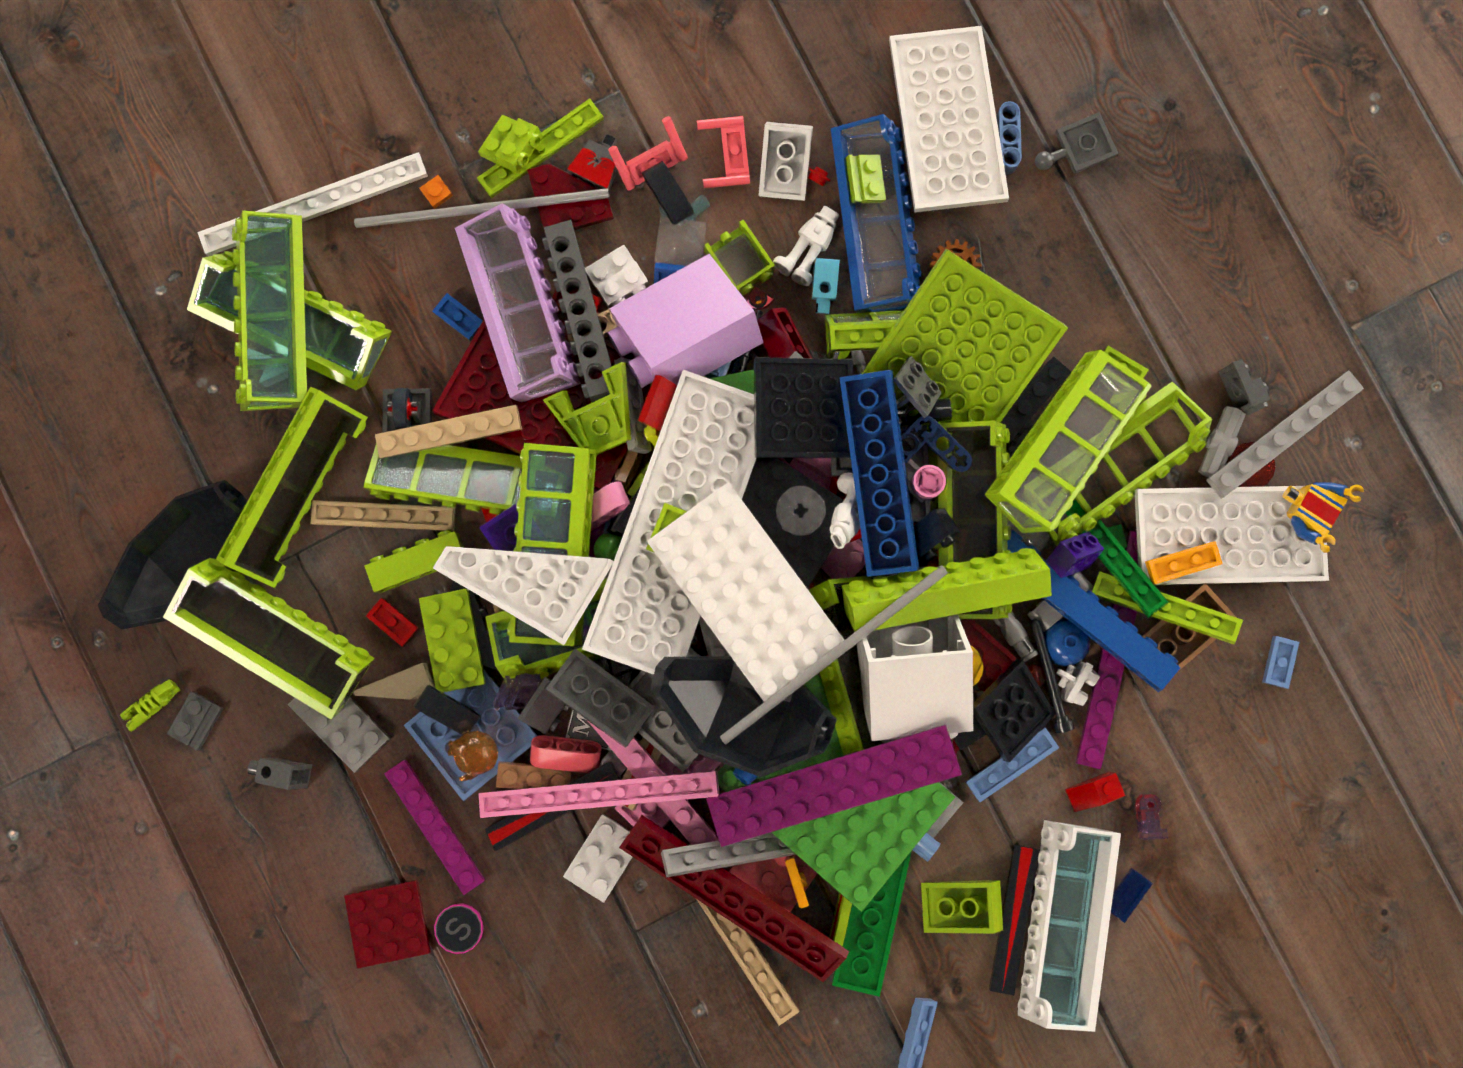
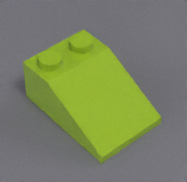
(962, 907)

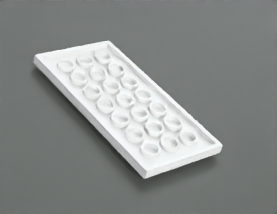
(948, 119)
(1248, 528)
(745, 591)

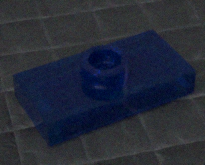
(1129, 894)

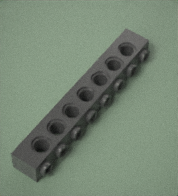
(563, 236)

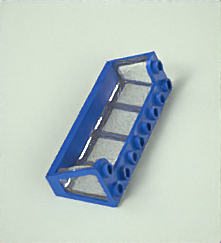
(878, 234)

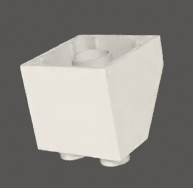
(917, 679)

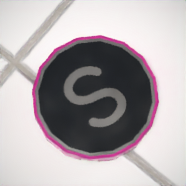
(459, 928)

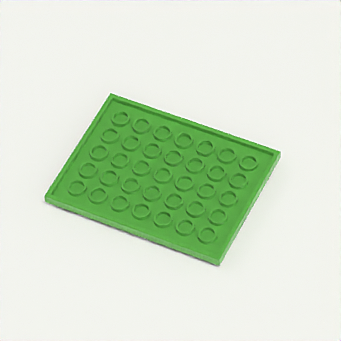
(858, 845)

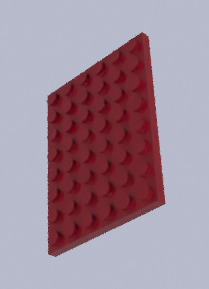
(480, 387)

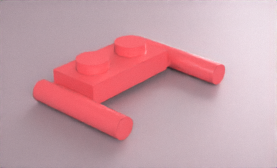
(733, 150)
(668, 152)

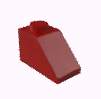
(1095, 791)

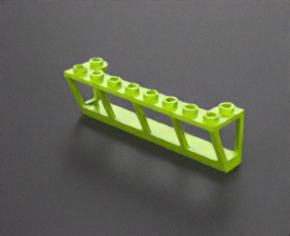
(1144, 415)

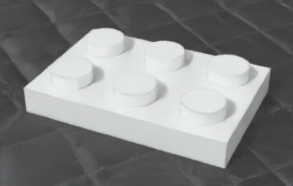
(600, 859)

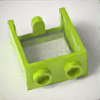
(741, 258)

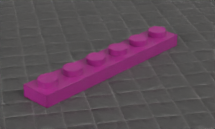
(434, 827)

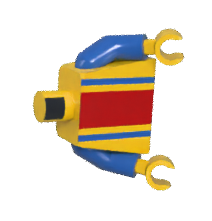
(1317, 508)

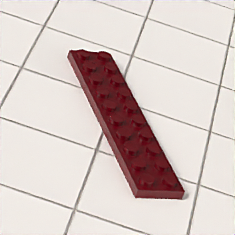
(740, 904)

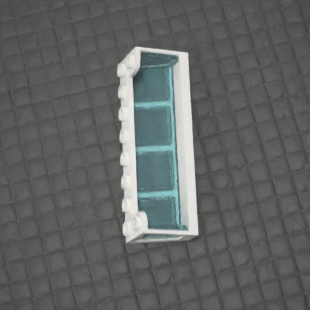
(1069, 926)

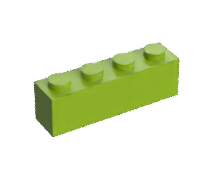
(410, 563)

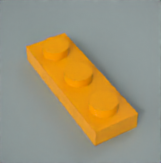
(1183, 562)

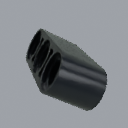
(668, 193)
(446, 710)

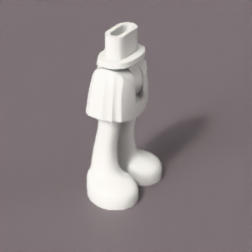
(817, 234)
(845, 518)

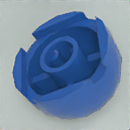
(1066, 643)

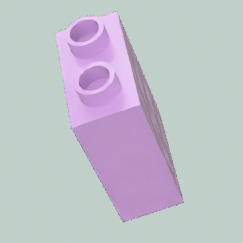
(684, 323)

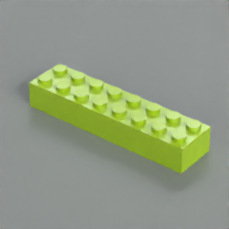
(965, 589)

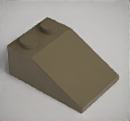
(402, 685)

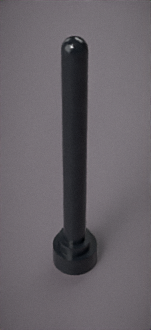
(1062, 721)

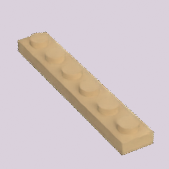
(448, 431)

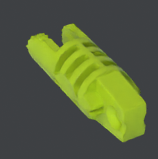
(149, 704)

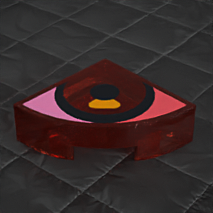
(759, 299)

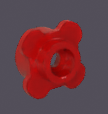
(818, 175)

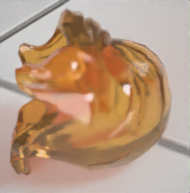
(473, 754)

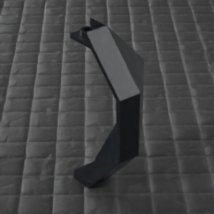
(161, 554)
(713, 695)

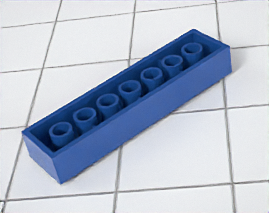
(879, 473)

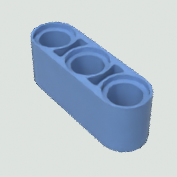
(1013, 128)

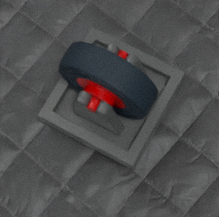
(406, 408)

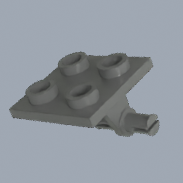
(916, 387)

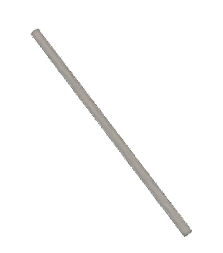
(481, 208)
(834, 654)

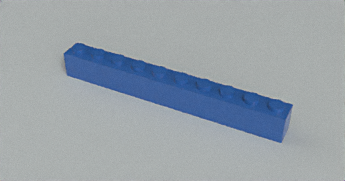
(1105, 627)

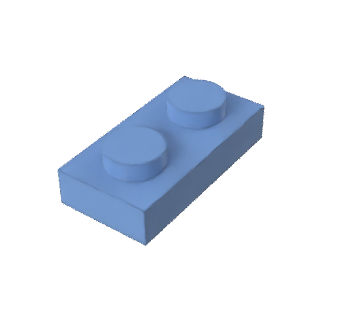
(1280, 662)

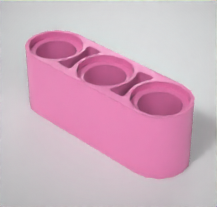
(608, 503)

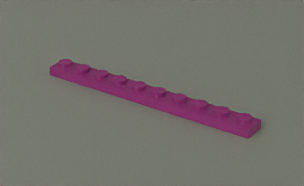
(1105, 691)

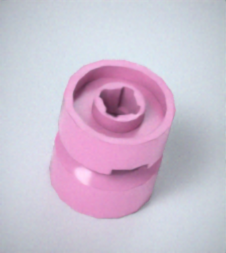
(928, 482)

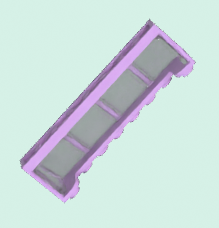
(517, 304)

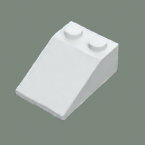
(785, 160)

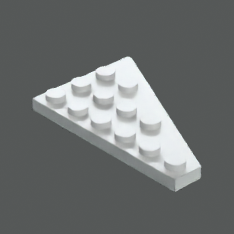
(534, 587)

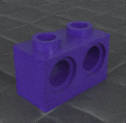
(1075, 554)

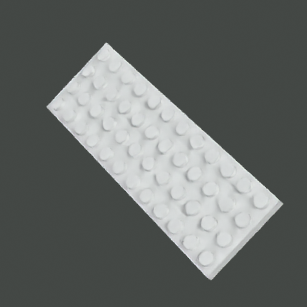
(699, 450)

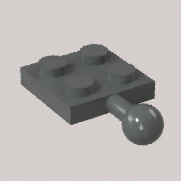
(1082, 143)

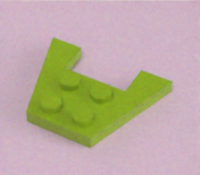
(601, 423)

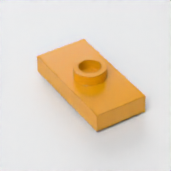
(798, 881)

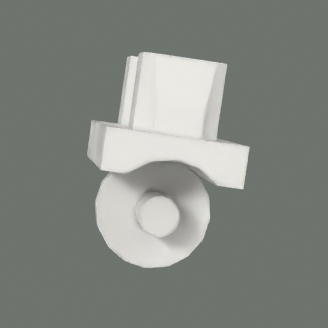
(1073, 680)

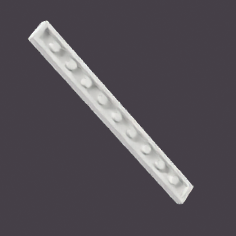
(327, 198)

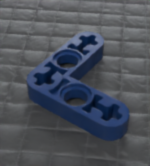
(930, 439)

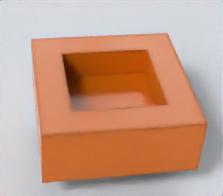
(436, 191)

